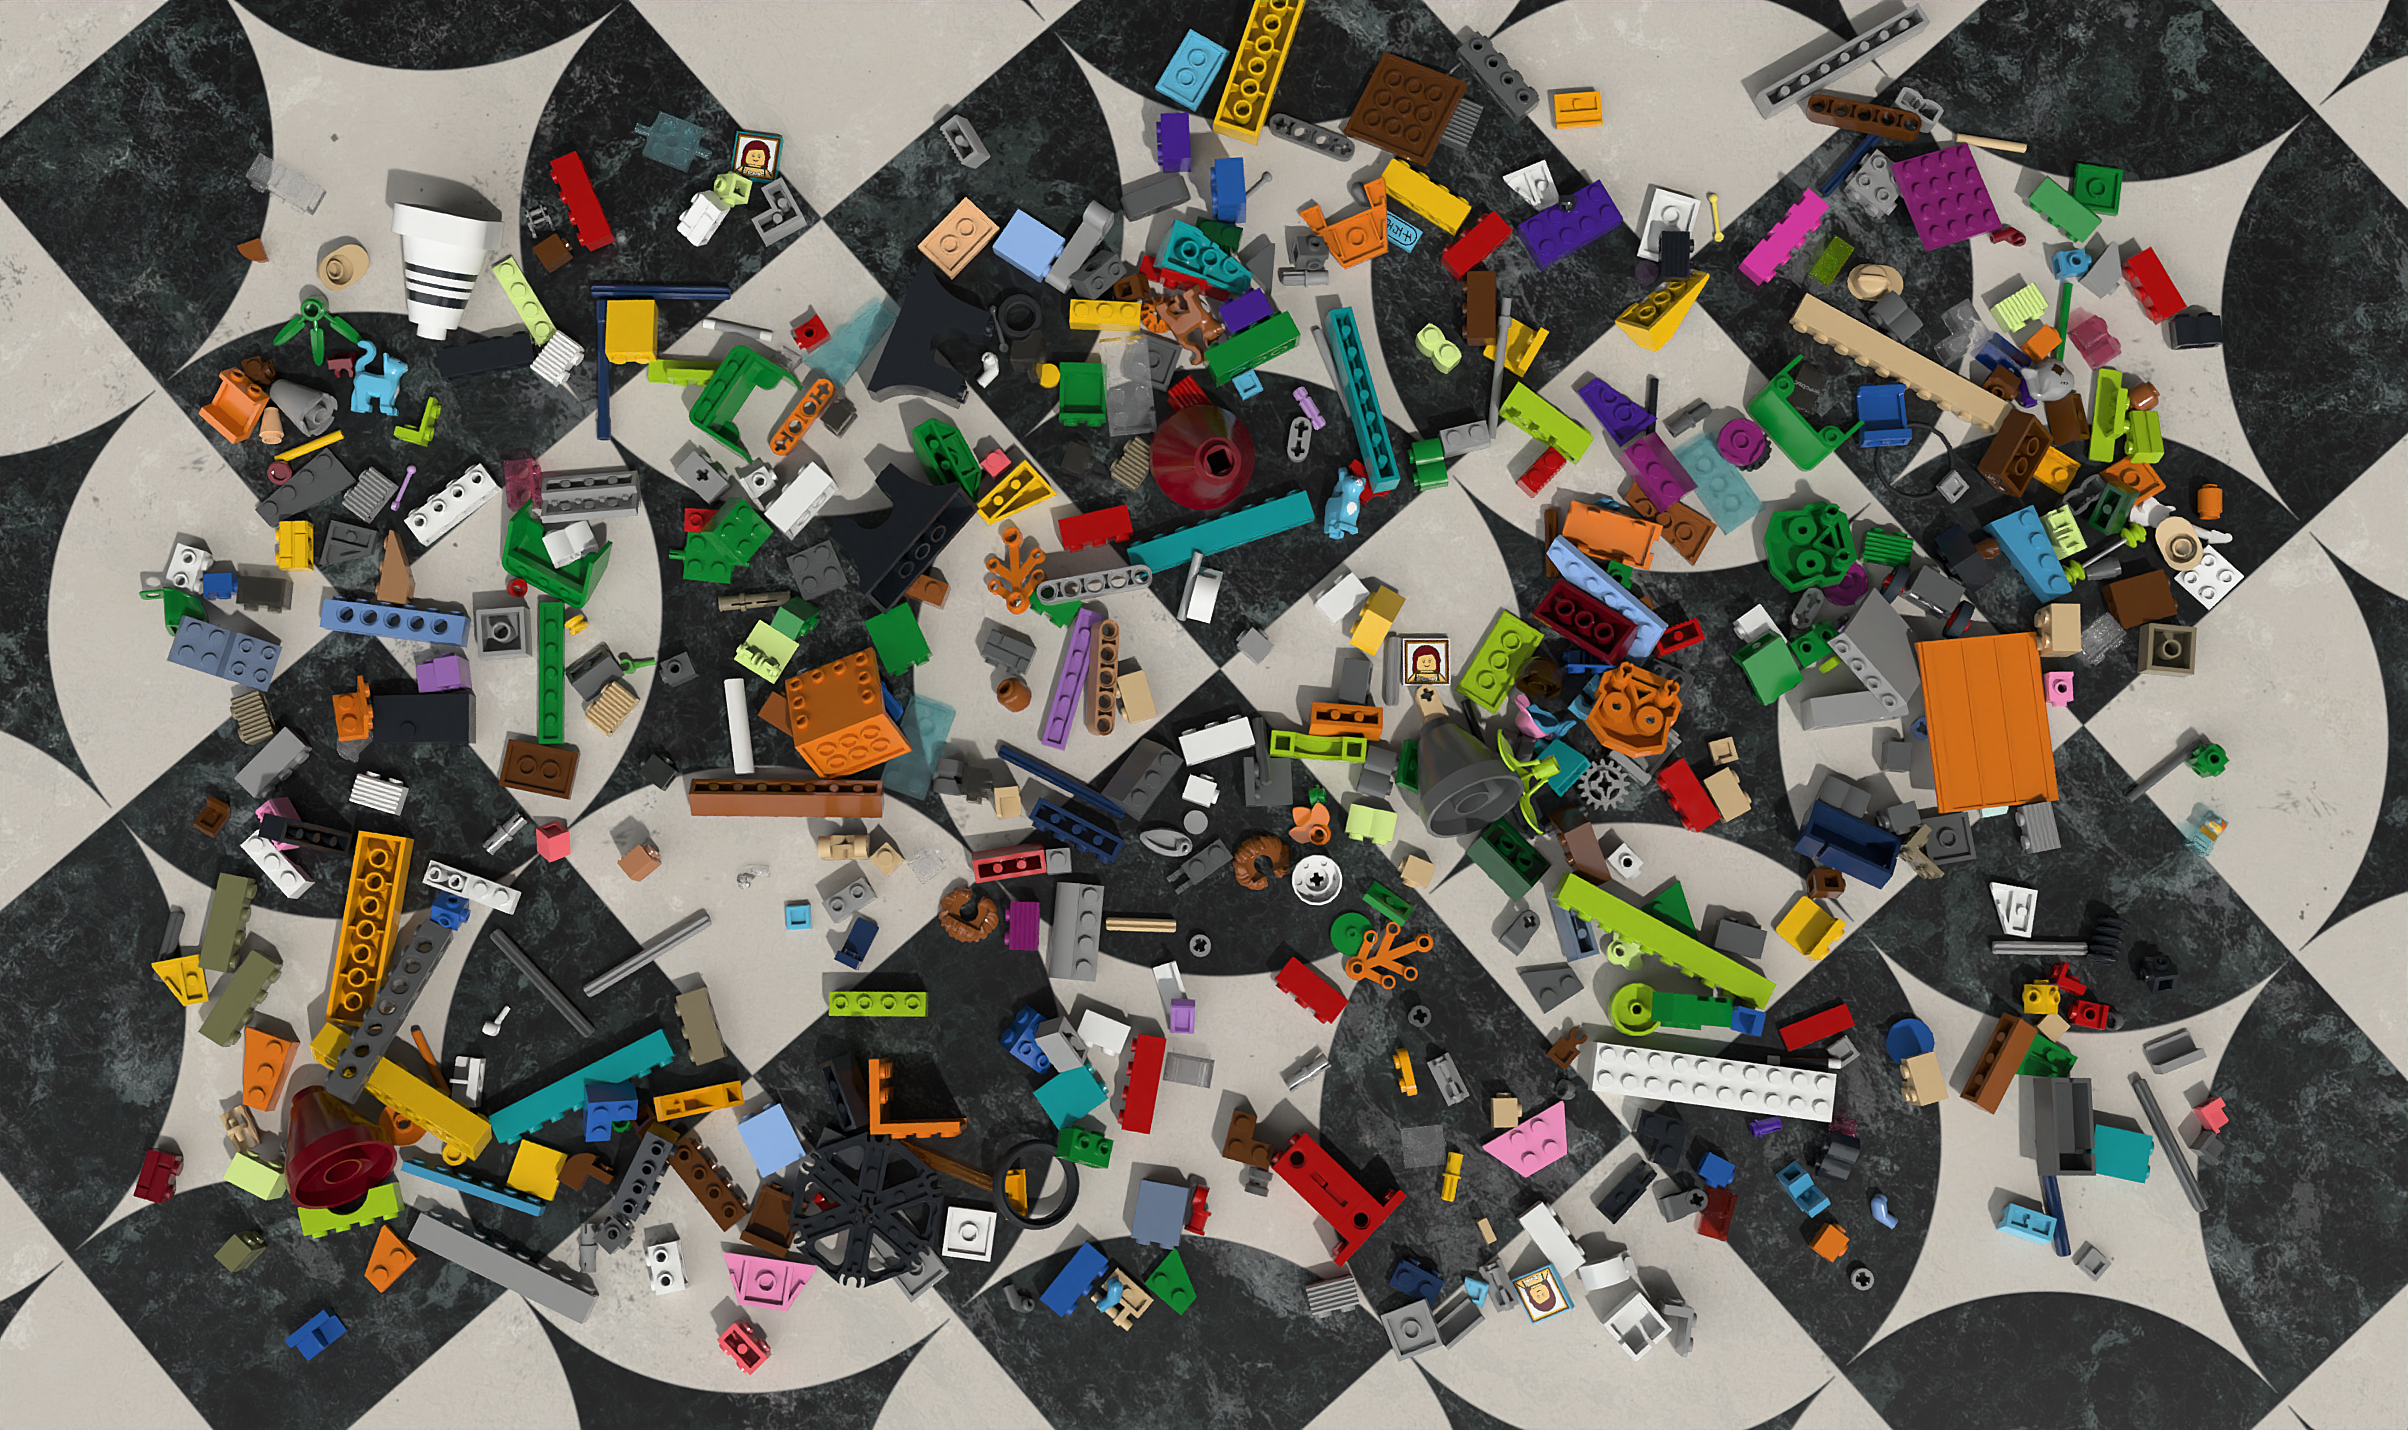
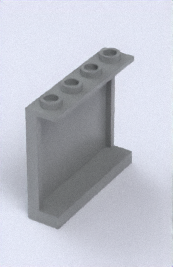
(1880, 650)

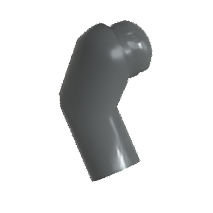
(1360, 195)
(1017, 1301)

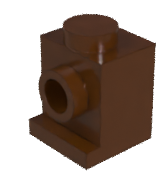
(1137, 283)
(260, 371)
(2002, 383)
(1819, 878)

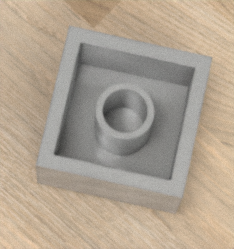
(504, 633)

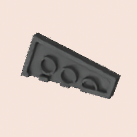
(307, 488)

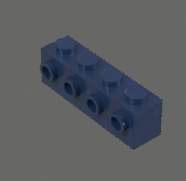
(1071, 827)

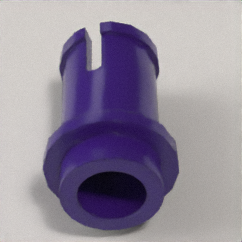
(2027, 401)
(1765, 1126)

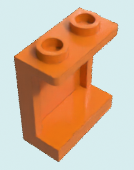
(235, 406)

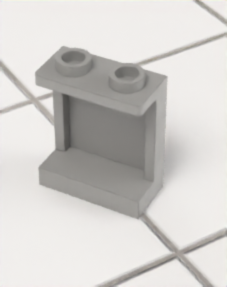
(1643, 768)

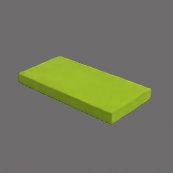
(1497, 661)

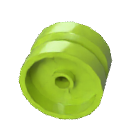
(1621, 1013)

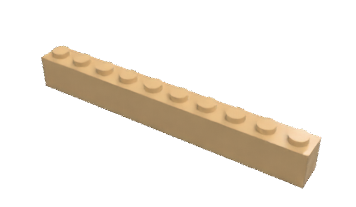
(1900, 364)

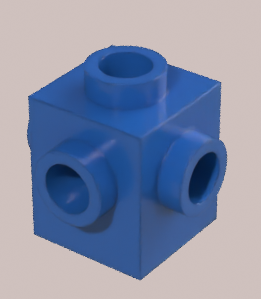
(450, 910)

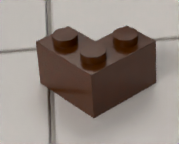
(1241, 1146)

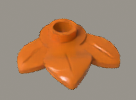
(1308, 822)

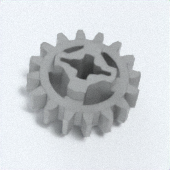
(1603, 796)

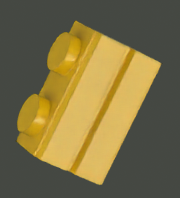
(295, 546)

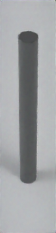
(2162, 772)

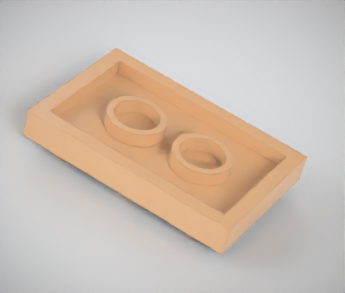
(958, 238)

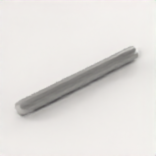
(647, 955)

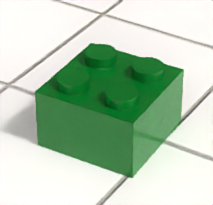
(736, 531)

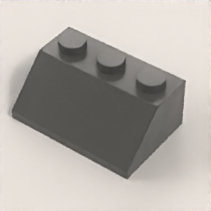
(1142, 778)

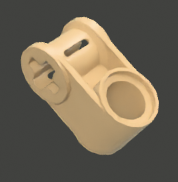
(1431, 709)

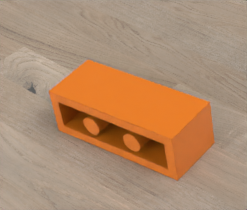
(1345, 721)

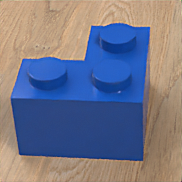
(607, 1104)

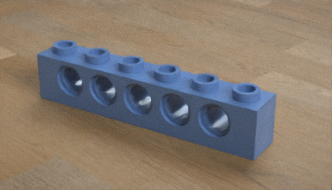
(334, 619)

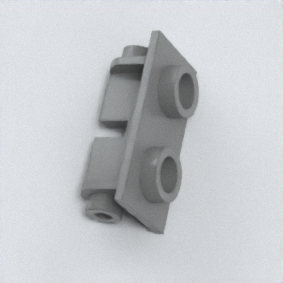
(1448, 1079)
(1500, 1287)

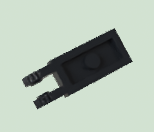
(1625, 1193)

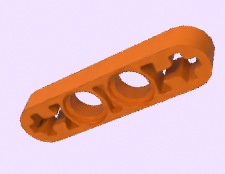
(800, 415)

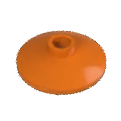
(390, 1121)

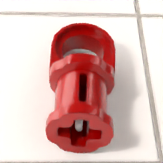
(1199, 1215)

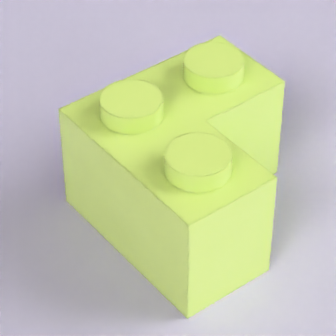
(257, 1175)

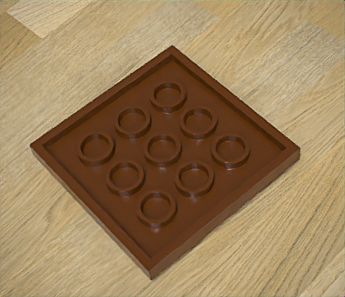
(1405, 109)

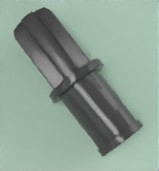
(1689, 419)

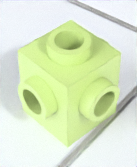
(732, 188)

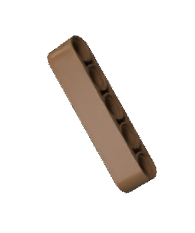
(1096, 667)

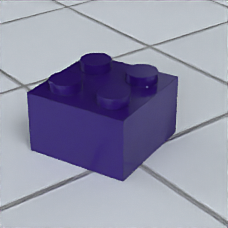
(1175, 142)
(1244, 311)

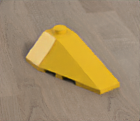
(1659, 317)

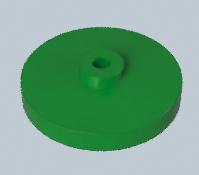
(1348, 933)

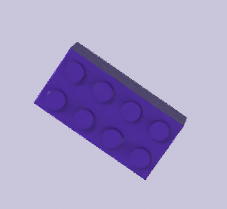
(1558, 233)

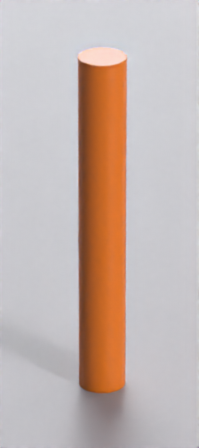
(430, 1061)

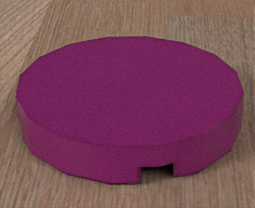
(1740, 442)
(1850, 588)

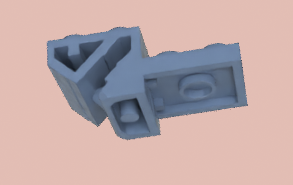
(224, 653)

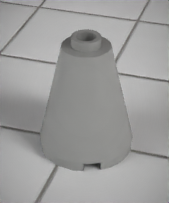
(304, 406)

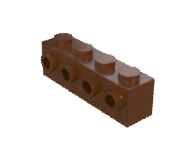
(708, 1185)

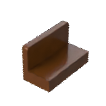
(2067, 419)

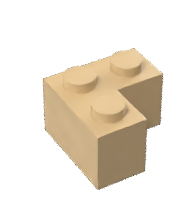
(1924, 1079)

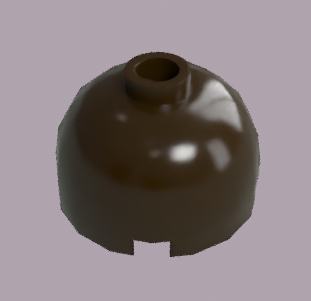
(1539, 676)

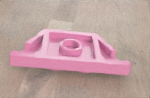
(1533, 1142)
(767, 1281)

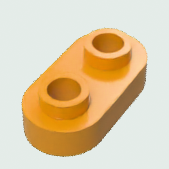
(1407, 1082)

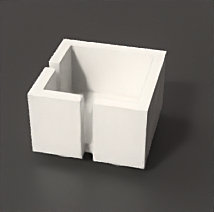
(1634, 1323)

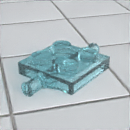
(673, 141)

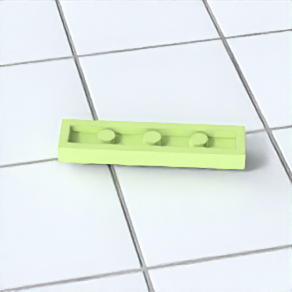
(525, 301)

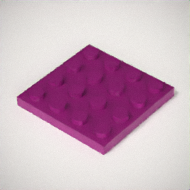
(1946, 196)

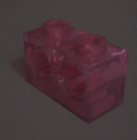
(517, 486)

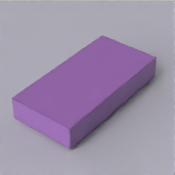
(1182, 1016)

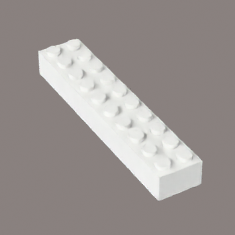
(1712, 1082)

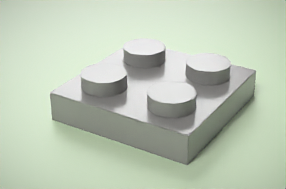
(1412, 1329)

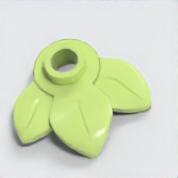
(1629, 956)

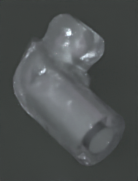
(750, 872)

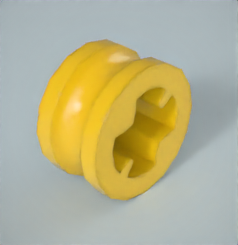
(576, 624)

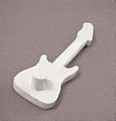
(2152, 513)

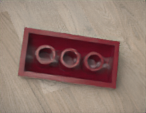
(1586, 622)

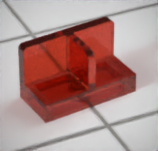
(1717, 1214)

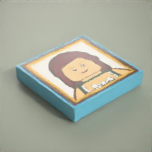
(1542, 1293)

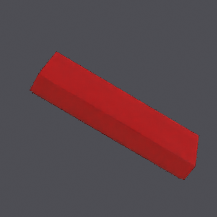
(1816, 1027)

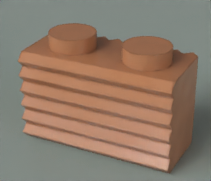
(640, 862)

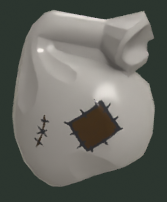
(2048, 380)

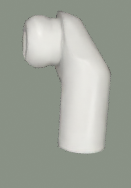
(991, 369)

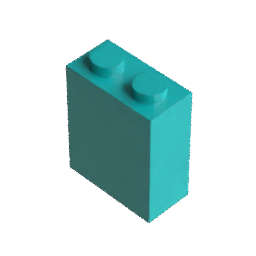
(1071, 1095)
(2121, 1153)

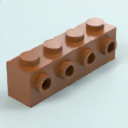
(1998, 1063)

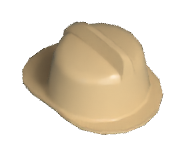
(343, 267)
(1874, 281)
(2179, 543)

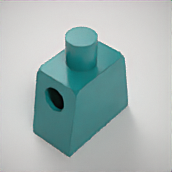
(1571, 763)

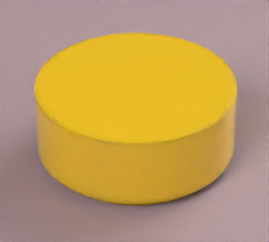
(1050, 376)
(453, 1156)

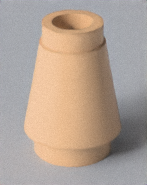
(271, 426)

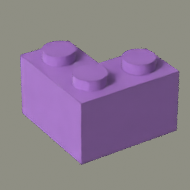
(444, 675)

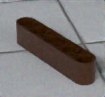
(1871, 126)

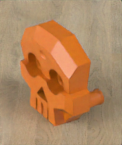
(1627, 728)

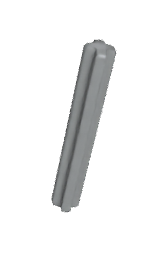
(2039, 948)

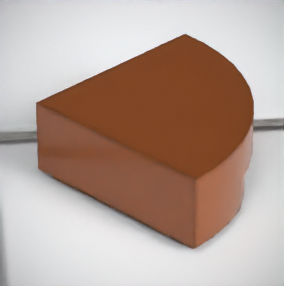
(254, 251)

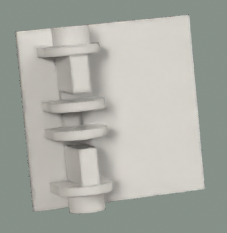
(2210, 578)

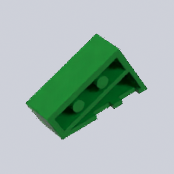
(1691, 1011)

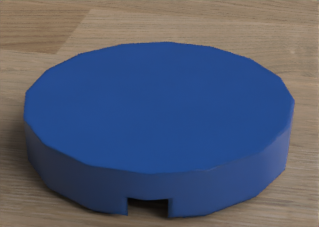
(1908, 1038)

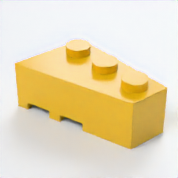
(1014, 494)

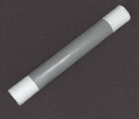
(738, 330)

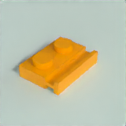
(1578, 110)
(2056, 470)

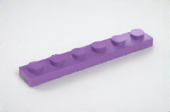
(1070, 682)

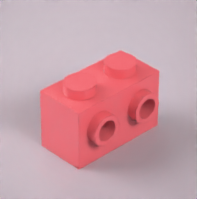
(744, 1347)

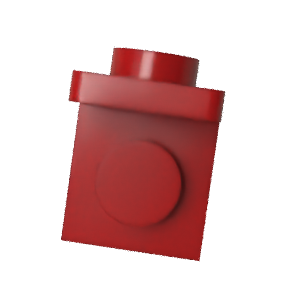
(2069, 983)

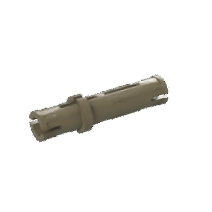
(753, 600)

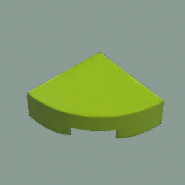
(1830, 664)

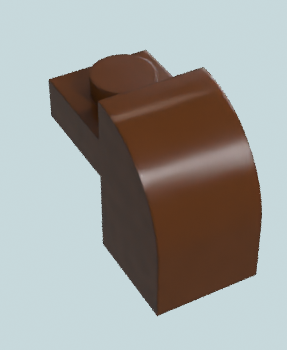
(581, 1166)

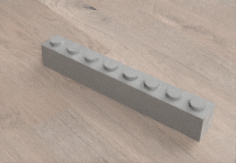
(1841, 61)
(503, 1266)

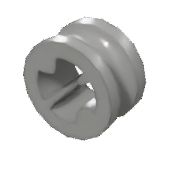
(1207, 947)
(1857, 1284)

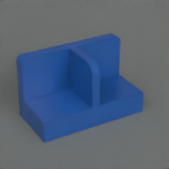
(1747, 1021)
(317, 1333)

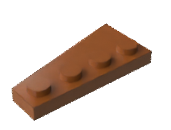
(1681, 526)

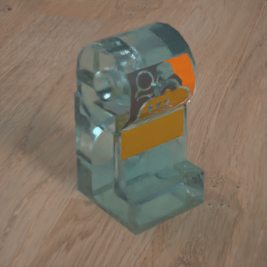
(2205, 834)

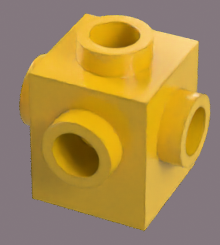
(2041, 998)

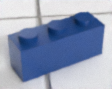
(1075, 1279)

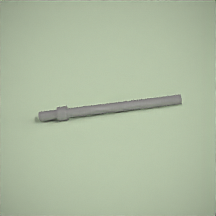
(1503, 323)

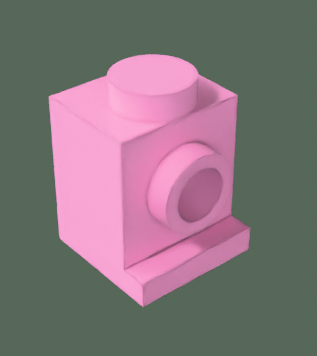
(2052, 681)

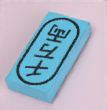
(1402, 233)

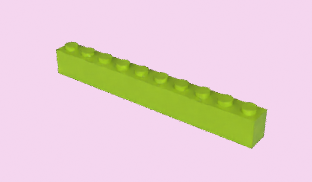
(1663, 941)

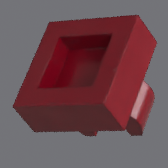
(343, 360)

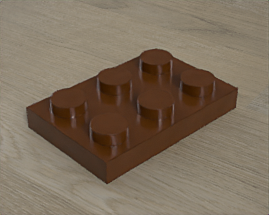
(539, 769)

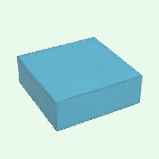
(1247, 384)
(798, 917)

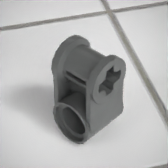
(1517, 936)
(1678, 1204)

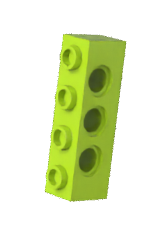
(878, 1004)

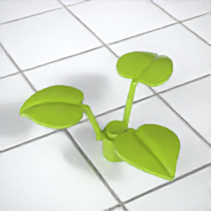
(1541, 770)

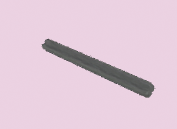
(542, 983)
(2170, 1145)

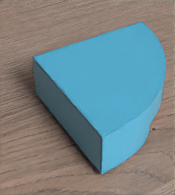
(1477, 1290)

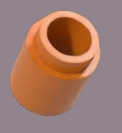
(2209, 501)

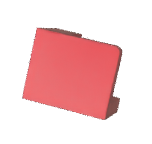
(553, 841)
(2211, 1114)

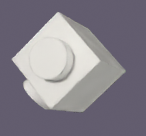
(1201, 790)

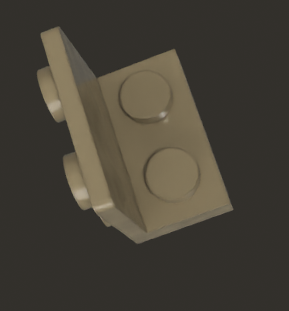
(1909, 852)

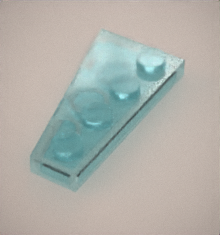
(848, 350)

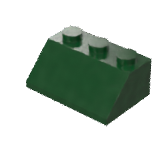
(1508, 859)

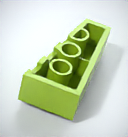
(1545, 423)

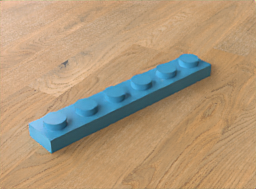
(464, 1183)

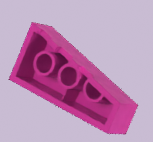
(1783, 237)

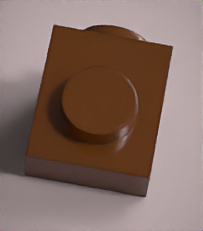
(213, 816)

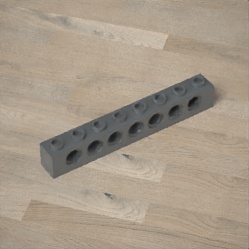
(351, 1087)

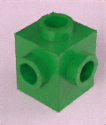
(1619, 572)
(2201, 758)

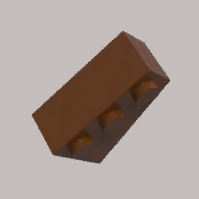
(1580, 845)

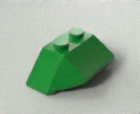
(946, 456)

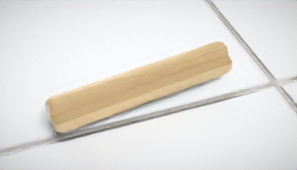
(1141, 924)

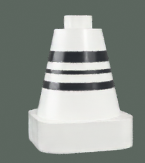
(442, 262)

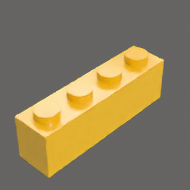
(1425, 197)

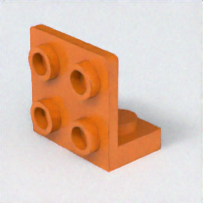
(353, 713)

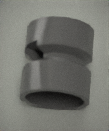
(1521, 746)
(949, 777)

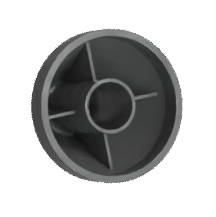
(1461, 781)

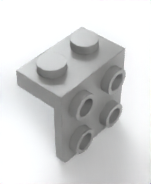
(1687, 1319)

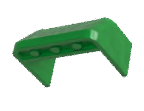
(729, 391)
(1788, 428)
(529, 560)

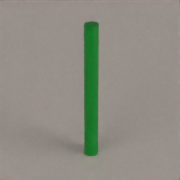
(2063, 320)

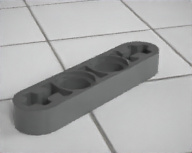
(1310, 141)

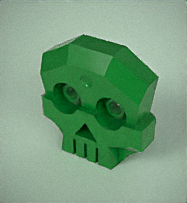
(1789, 550)

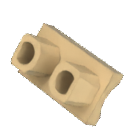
(240, 1129)

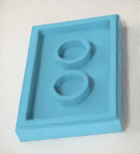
(1192, 70)

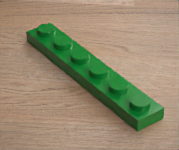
(551, 672)

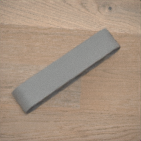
(1106, 588)

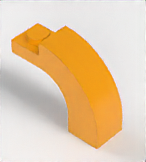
(698, 1101)

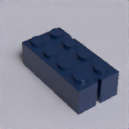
(1848, 844)

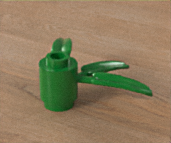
(317, 334)

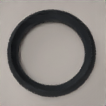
(1000, 1193)

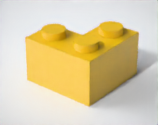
(1376, 619)

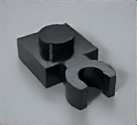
(1522, 821)

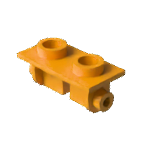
(1016, 1187)

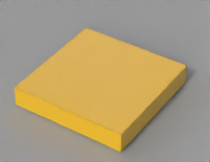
(537, 1169)

